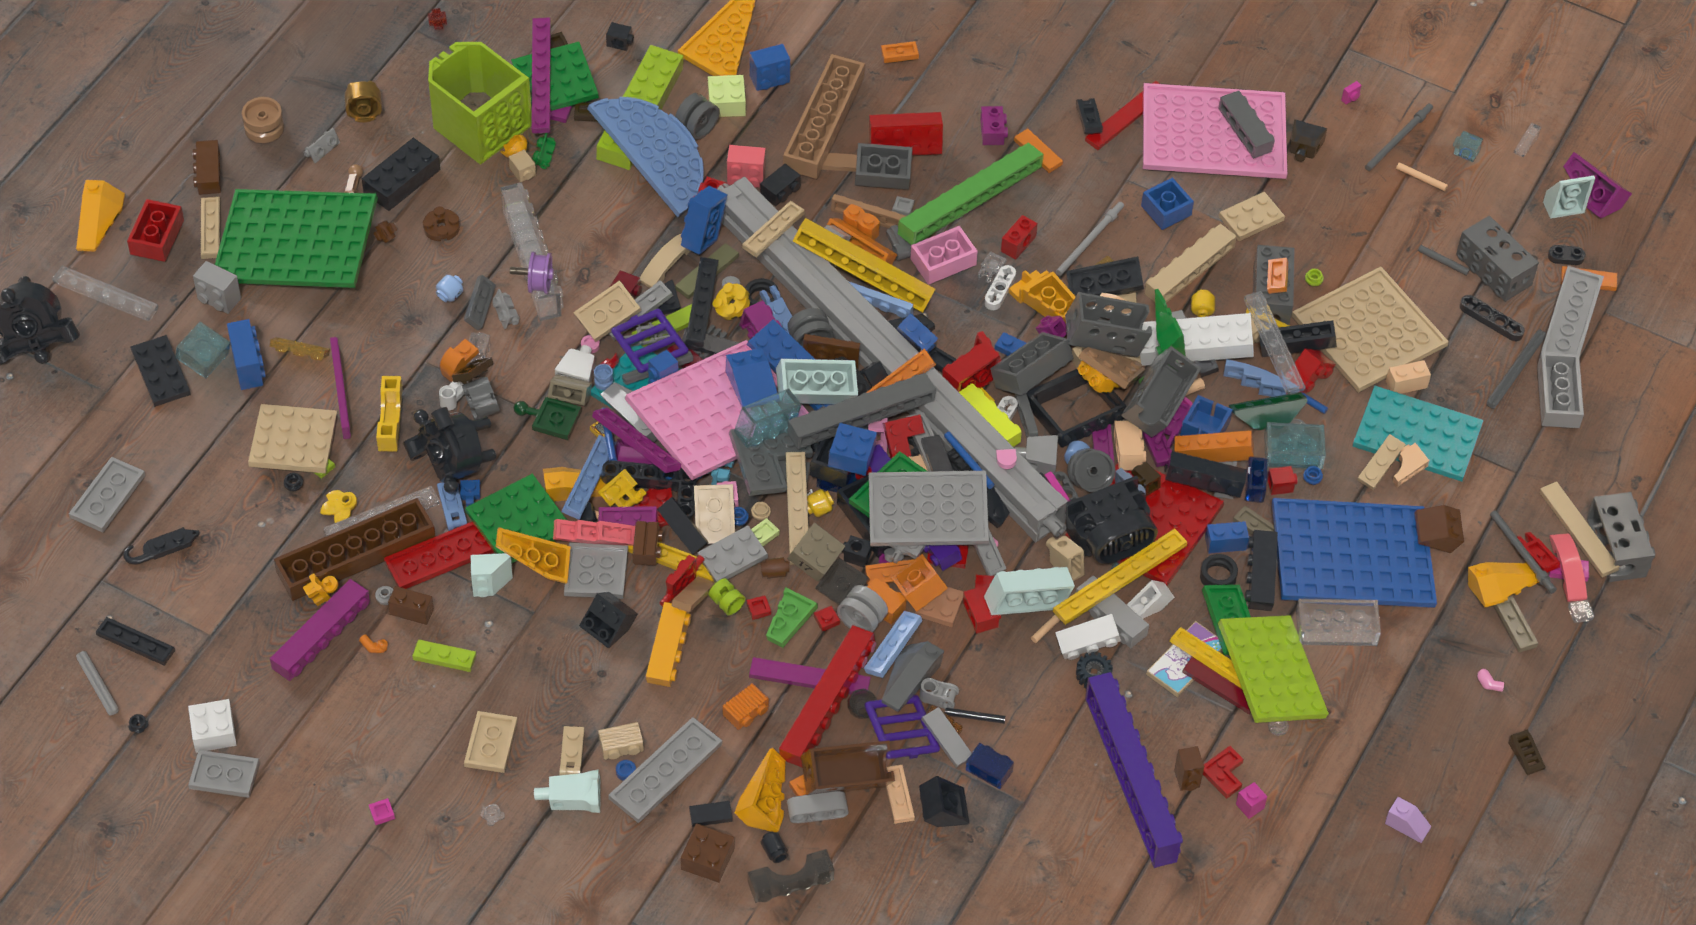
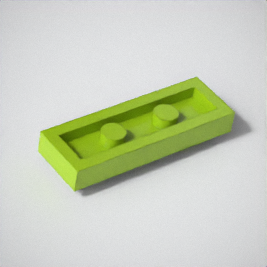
(444, 655)

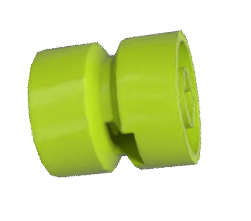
(726, 596)

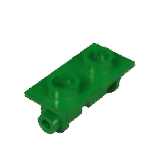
(540, 156)

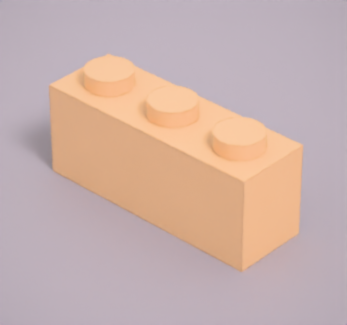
(1128, 445)

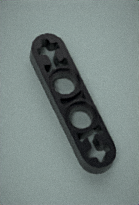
(1490, 320)

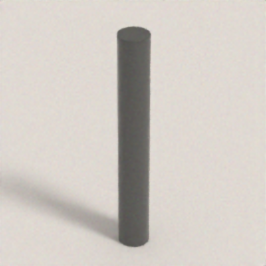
(1444, 260)

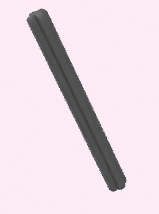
(1516, 369)

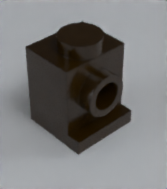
(1147, 477)

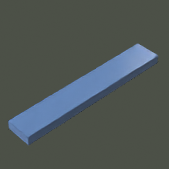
(587, 479)

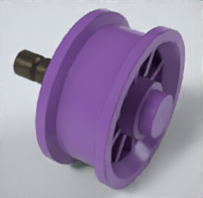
(539, 272)

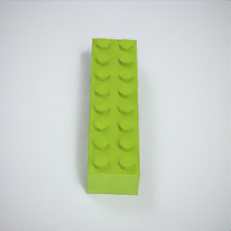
(650, 83)

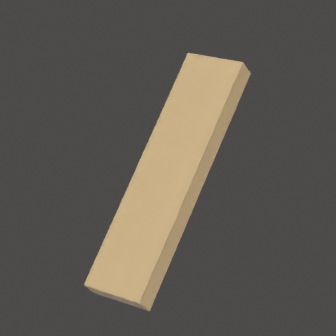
(210, 227)
(773, 229)

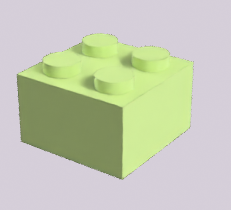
(728, 94)

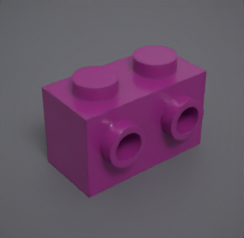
(992, 125)

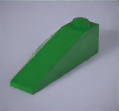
(1167, 327)

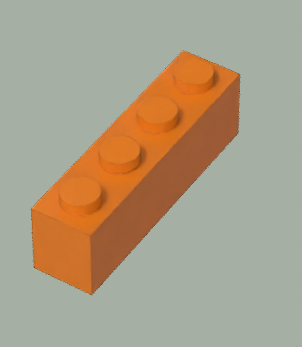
(1217, 446)

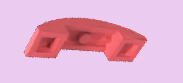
(1571, 567)

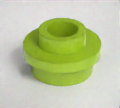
(1314, 273)

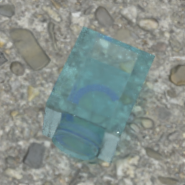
(1467, 146)

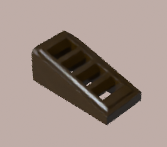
(1521, 740)

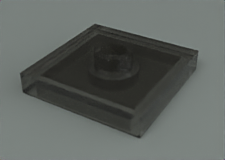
(840, 581)

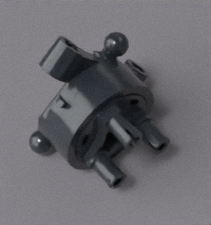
(32, 321)
(450, 443)

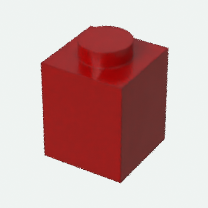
(1281, 480)

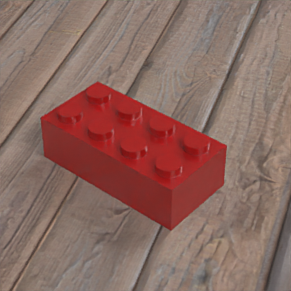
(913, 130)

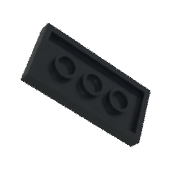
(1109, 278)
(160, 370)

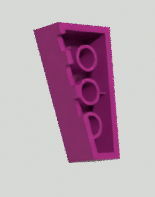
(756, 318)

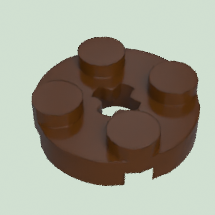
(438, 216)

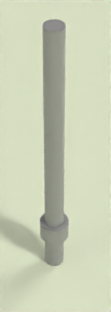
(1109, 217)

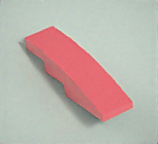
(594, 532)

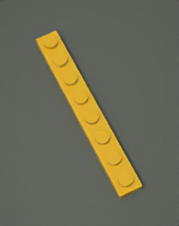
(1119, 576)

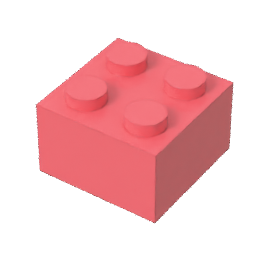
(746, 162)

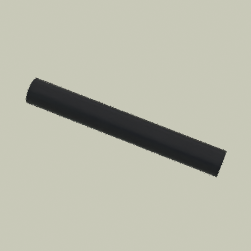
(975, 715)

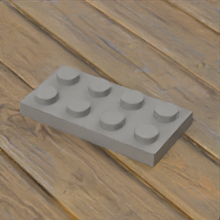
(107, 494)

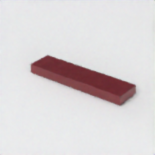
(1216, 683)

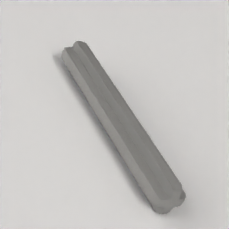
(97, 683)

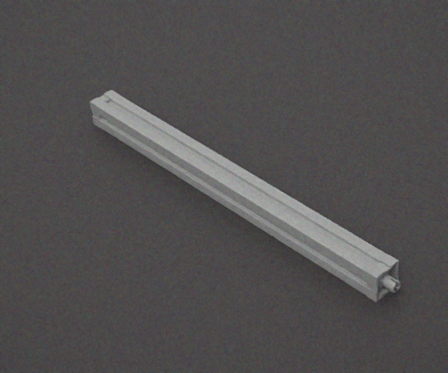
(819, 285)

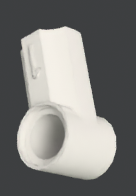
(450, 395)

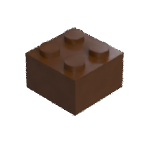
(707, 853)

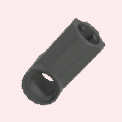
(899, 245)

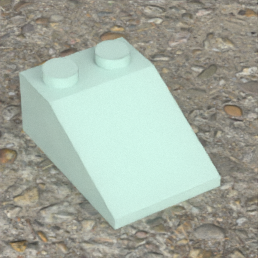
(1568, 197)

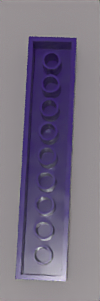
(1133, 770)

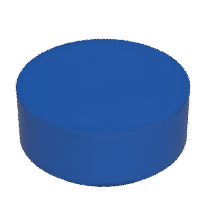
(624, 769)

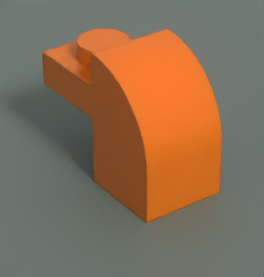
(457, 358)

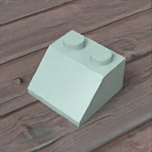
(490, 573)

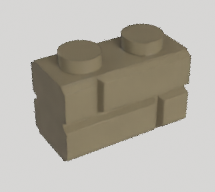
(570, 390)

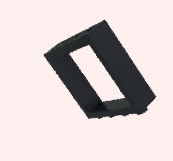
(1063, 385)

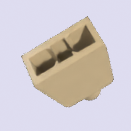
(1066, 554)

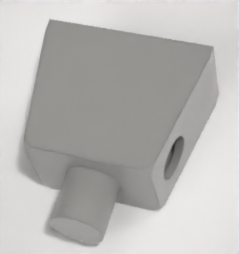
(1041, 452)

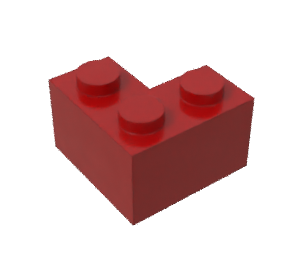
(1313, 365)

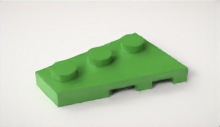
(790, 617)

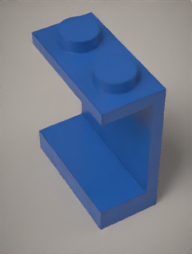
(917, 334)

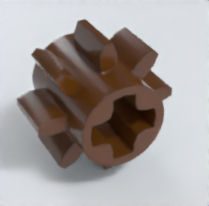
(385, 231)

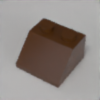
(1440, 528)

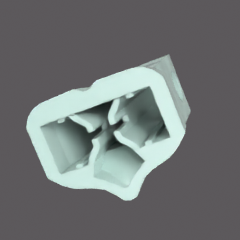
(573, 792)

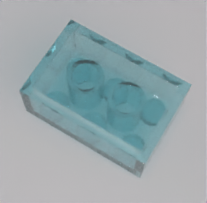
(766, 418)
(1294, 445)

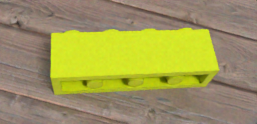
(992, 414)

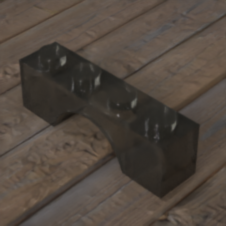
(767, 884)

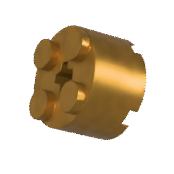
(363, 101)

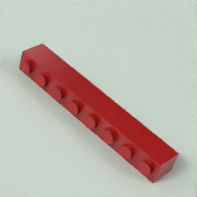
(828, 694)

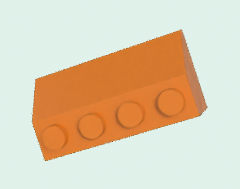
(864, 242)

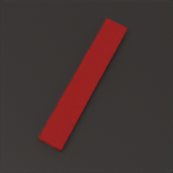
(1117, 122)

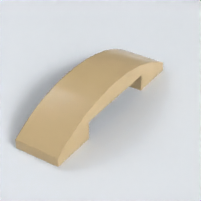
(663, 261)

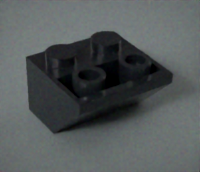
(608, 619)

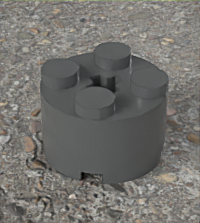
(480, 398)

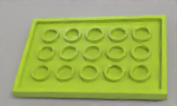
(1273, 669)

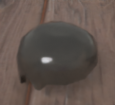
(857, 701)

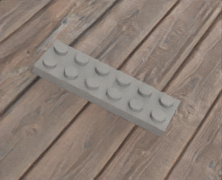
(1572, 312)
(665, 770)

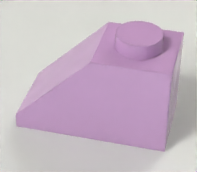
(1408, 820)

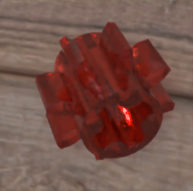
(437, 18)

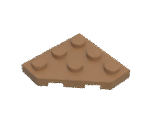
(1115, 367)

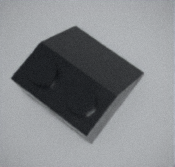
(943, 803)

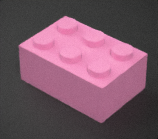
(943, 255)

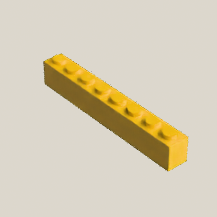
(863, 264)

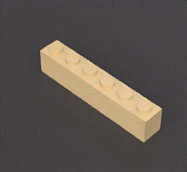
(1191, 263)

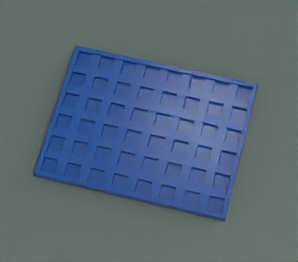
(1352, 552)

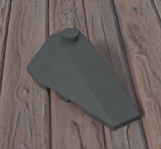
(910, 669)

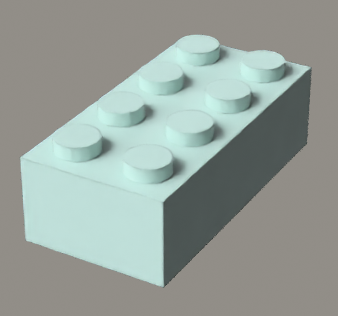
(818, 380)
(1028, 590)

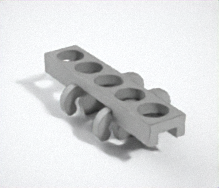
(643, 342)

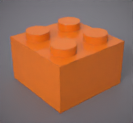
(919, 582)

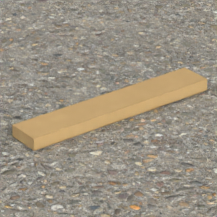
(796, 497)
(1579, 529)

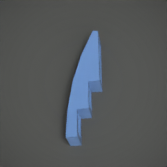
(1255, 377)

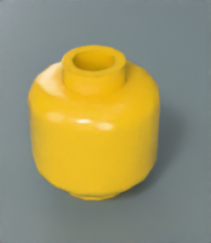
(1203, 303)
(819, 503)

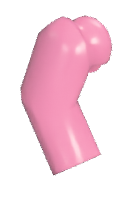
(1487, 681)

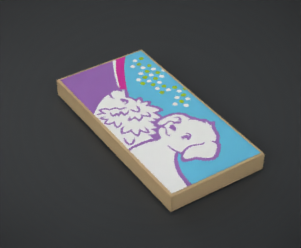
(1169, 667)

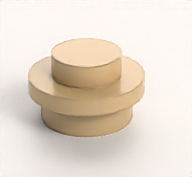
(760, 511)

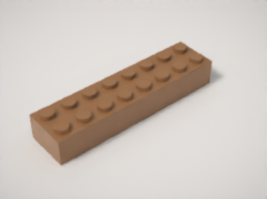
(824, 115)

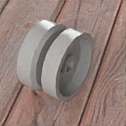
(862, 608)

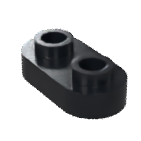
(1566, 255)

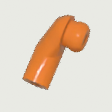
(373, 647)

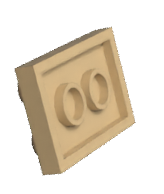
(1251, 216)
(607, 311)
(714, 511)
(490, 742)

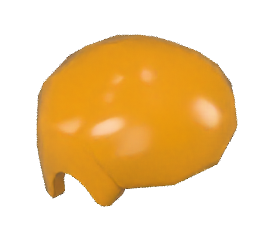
(515, 145)

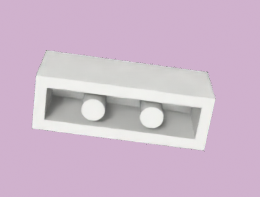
(1088, 637)

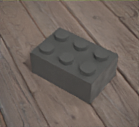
(883, 166)

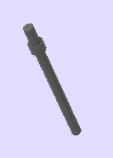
(1419, 117)
(1541, 576)

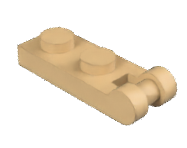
(572, 750)

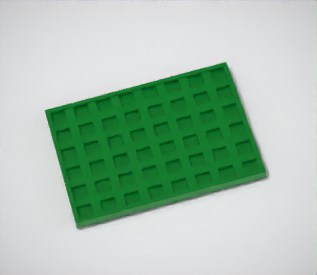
(296, 237)

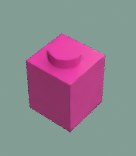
(1251, 800)

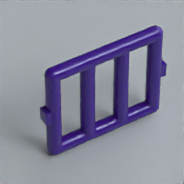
(665, 325)
(911, 752)

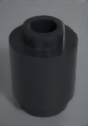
(774, 847)

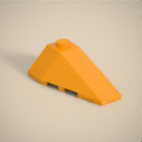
(540, 555)
(1497, 581)

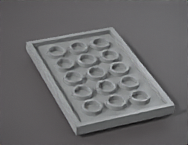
(928, 508)

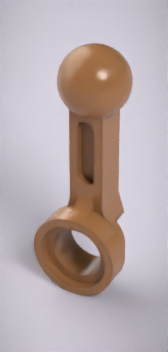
(355, 172)

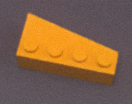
(1049, 296)
(668, 645)

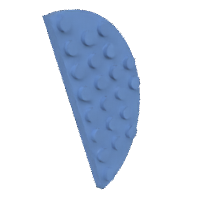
(655, 145)

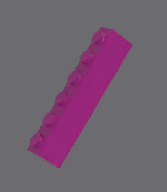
(320, 630)

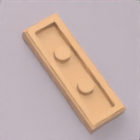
(899, 796)

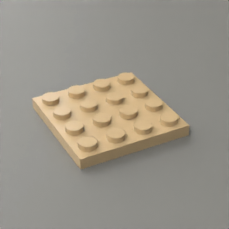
(293, 438)

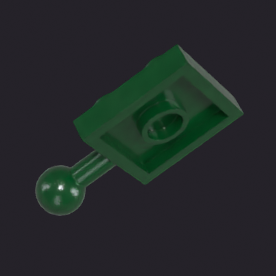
(552, 418)

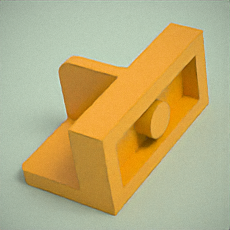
(1017, 289)

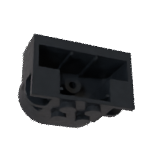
(1111, 522)

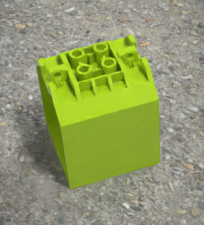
(478, 70)

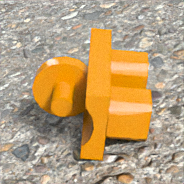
(319, 590)

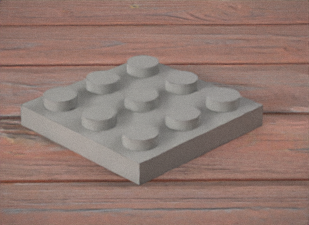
(596, 570)

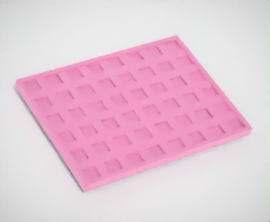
(694, 412)

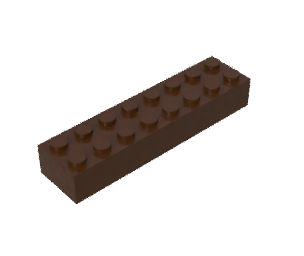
(355, 547)

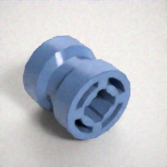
(603, 376)

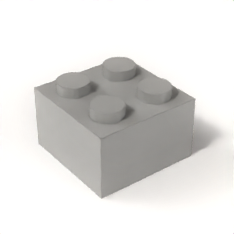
(217, 287)

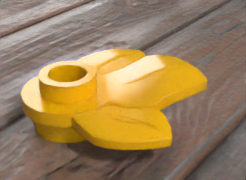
(337, 505)

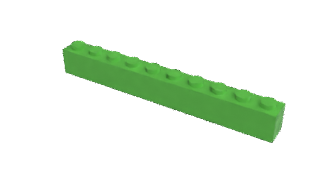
(970, 194)

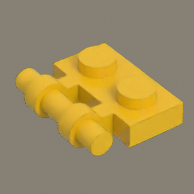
(618, 487)

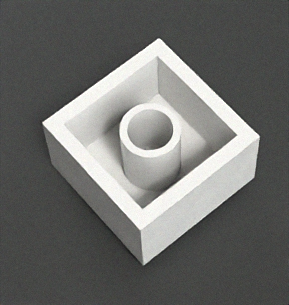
(212, 725)

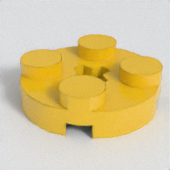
(725, 295)

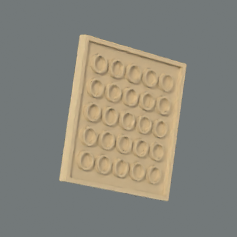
(1373, 328)

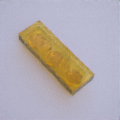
(299, 348)

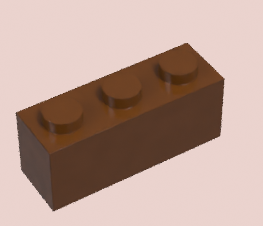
(207, 167)

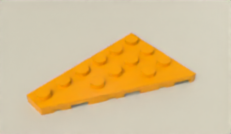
(721, 40)

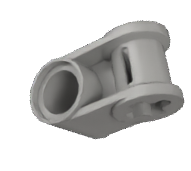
(939, 693)

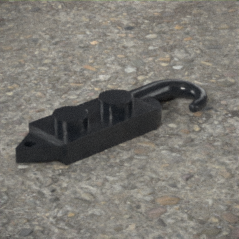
(163, 545)

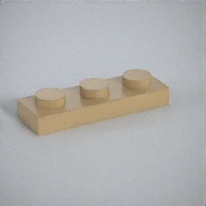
(1381, 462)

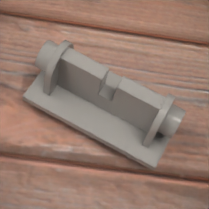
(322, 145)
(504, 307)

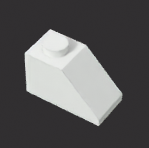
(1151, 599)

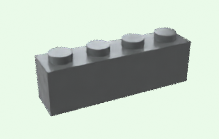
(1246, 124)

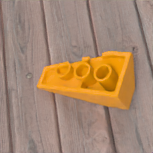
(98, 210)
(561, 480)
(762, 798)

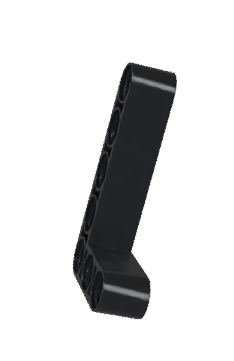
(657, 480)

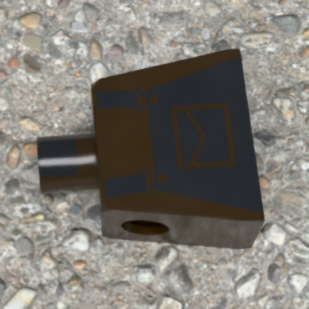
(1306, 140)

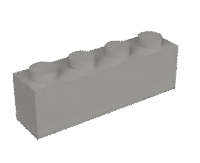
(1129, 624)

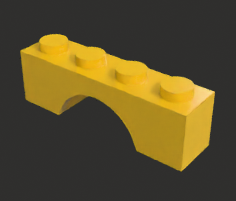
(389, 423)

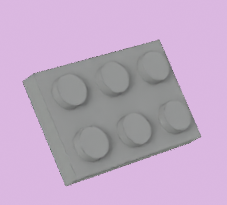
(733, 554)
(224, 773)

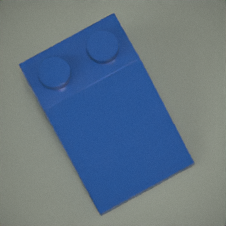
(750, 376)

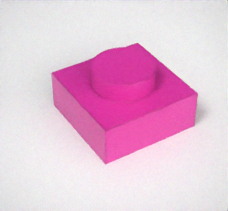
(1351, 92)
(381, 811)

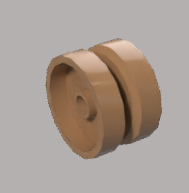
(262, 119)

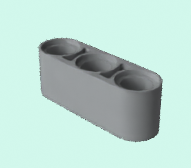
(817, 807)

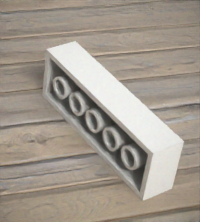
(1208, 338)

